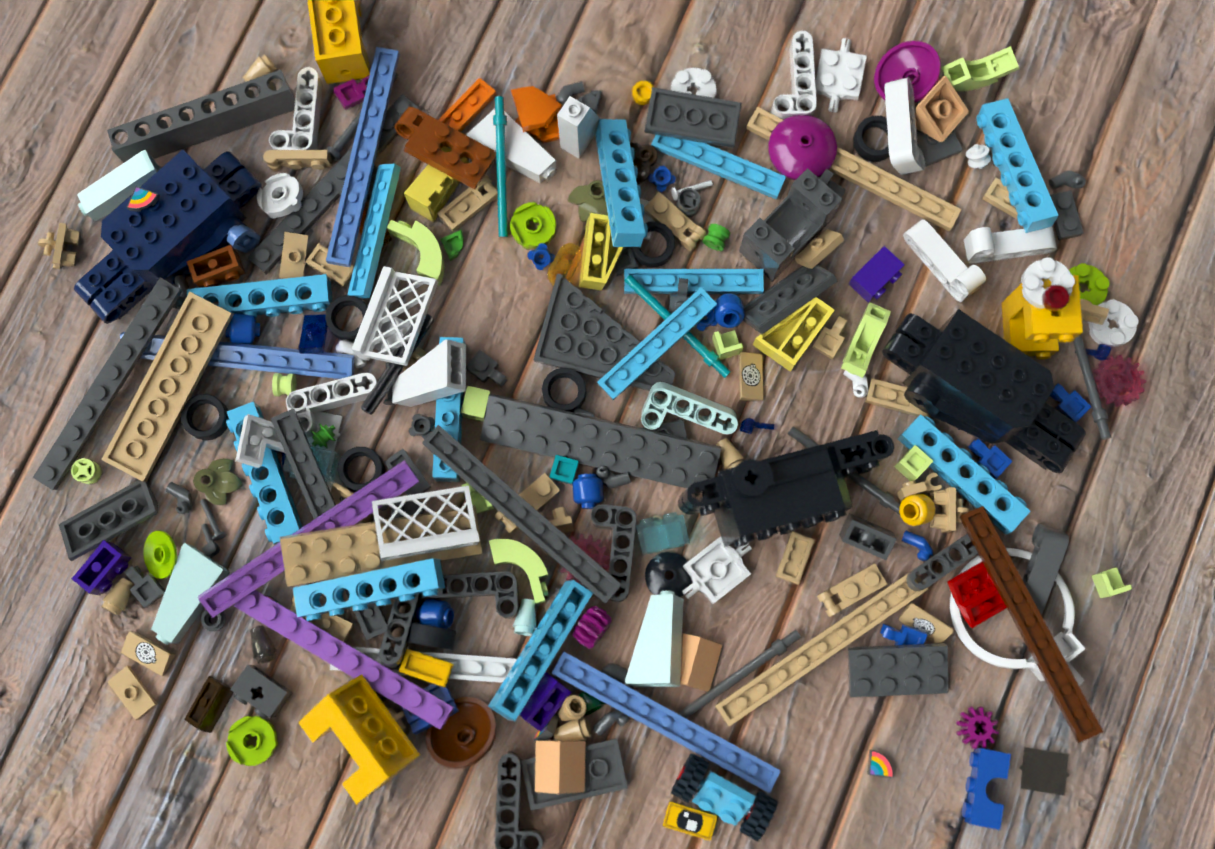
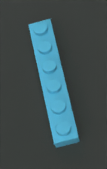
(722, 164)
(374, 230)
(711, 280)
(657, 343)

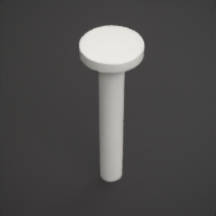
(697, 187)

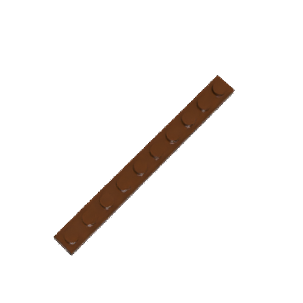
(1031, 625)

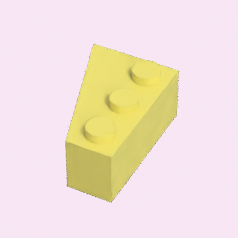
(431, 190)
(598, 253)
(794, 334)

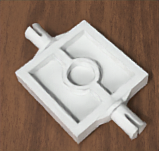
(840, 74)
(716, 570)

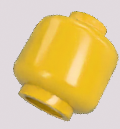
(917, 509)

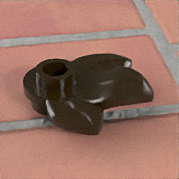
(643, 164)

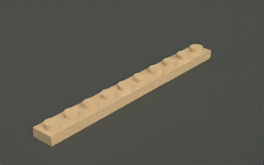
(873, 179)
(817, 650)

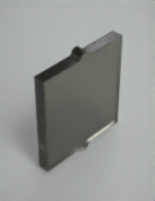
(1044, 771)

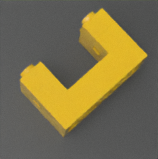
(338, 40)
(1037, 329)
(366, 733)

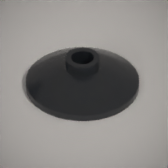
(659, 565)

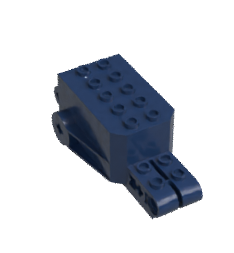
(158, 241)

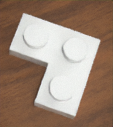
(254, 438)

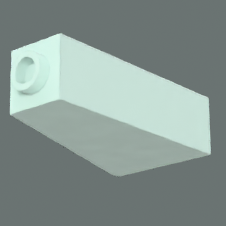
(115, 187)
(180, 604)
(659, 644)

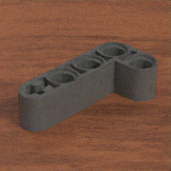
(619, 530)
(1044, 562)
(493, 589)
(399, 620)
(513, 803)

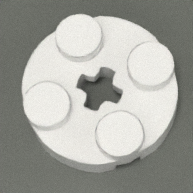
(694, 77)
(282, 206)
(1047, 269)
(1125, 322)

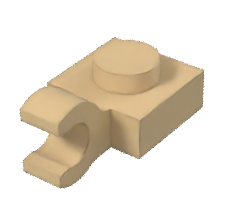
(830, 340)
(912, 487)

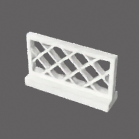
(379, 307)
(427, 544)

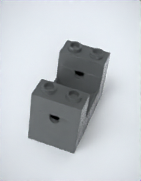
(791, 225)

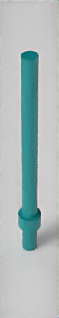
(500, 122)
(710, 358)

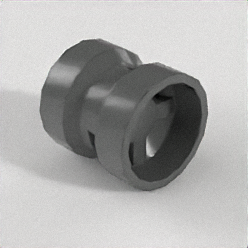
(691, 198)

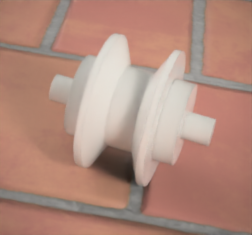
(978, 156)

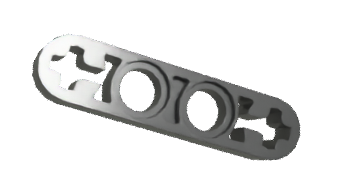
(947, 563)

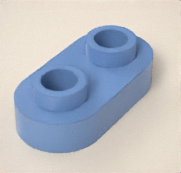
(242, 238)

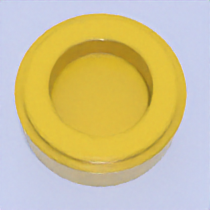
(642, 92)

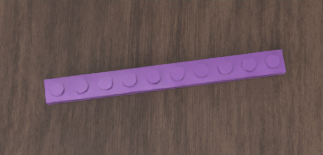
(271, 562)
(346, 658)

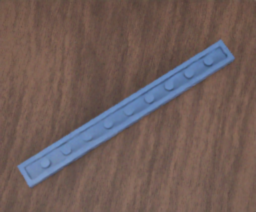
(362, 157)
(271, 359)
(666, 722)

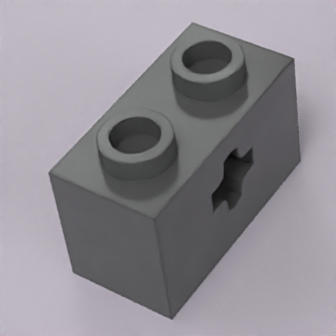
(867, 536)
(274, 693)

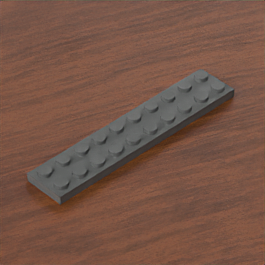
(598, 442)

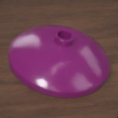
(909, 60)
(794, 157)

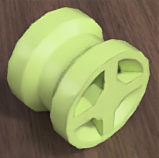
(283, 384)
(81, 473)

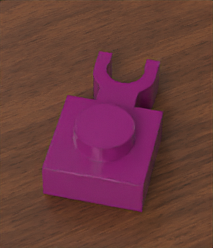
(351, 93)

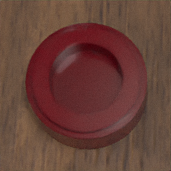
(1055, 298)

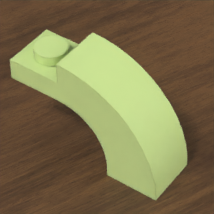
(980, 73)
(431, 259)
(865, 340)
(513, 552)

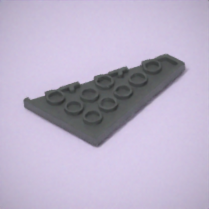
(587, 339)

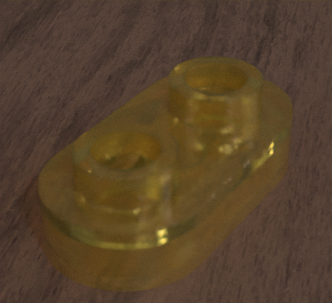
(563, 265)

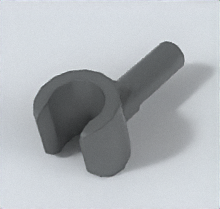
(212, 547)

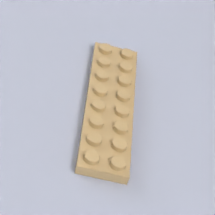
(167, 386)
(355, 548)

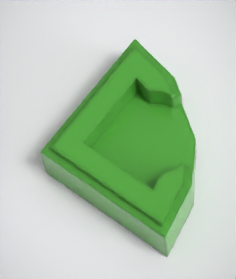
(453, 244)

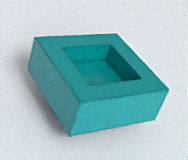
(564, 469)

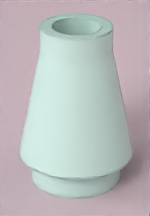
(526, 618)

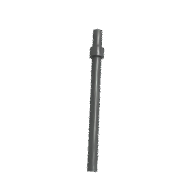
(1099, 414)
(886, 499)
(778, 648)

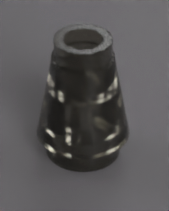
(262, 645)

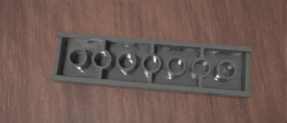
(205, 123)

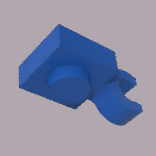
(1070, 403)
(991, 458)
(905, 636)

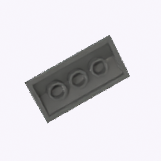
(108, 519)

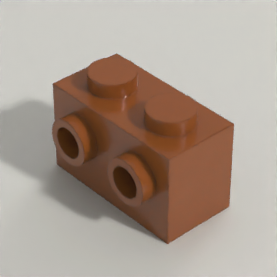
(216, 267)

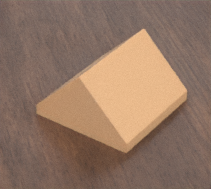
(940, 111)
(698, 661)
(560, 766)

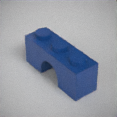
(979, 808)

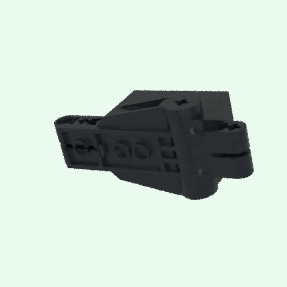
(983, 387)
(785, 490)

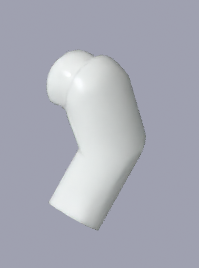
(345, 347)
(860, 384)

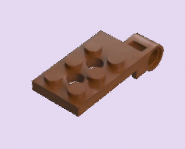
(427, 136)

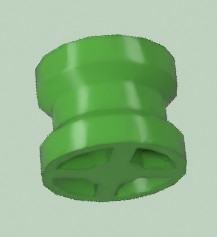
(716, 237)

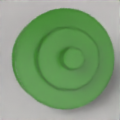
(323, 435)

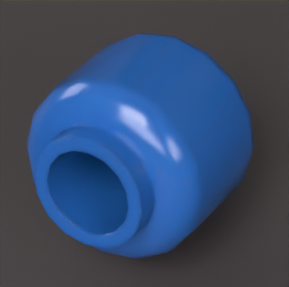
(729, 310)
(243, 329)
(588, 490)
(435, 613)

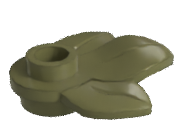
(588, 201)
(221, 481)

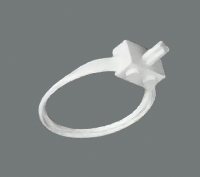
(1066, 641)

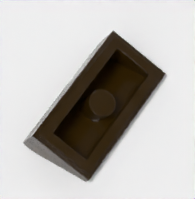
(209, 705)

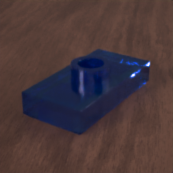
(313, 334)

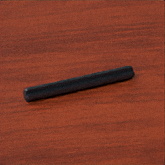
(392, 372)

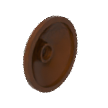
(471, 721)

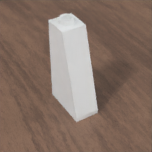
(576, 126)
(521, 150)
(433, 376)

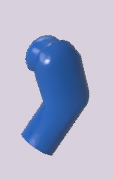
(921, 543)

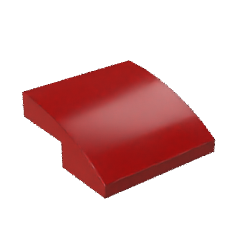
(976, 595)

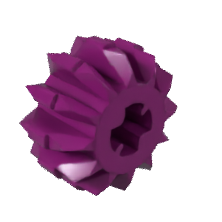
(592, 627)
(968, 728)

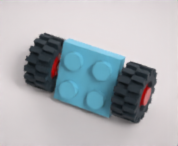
(724, 798)

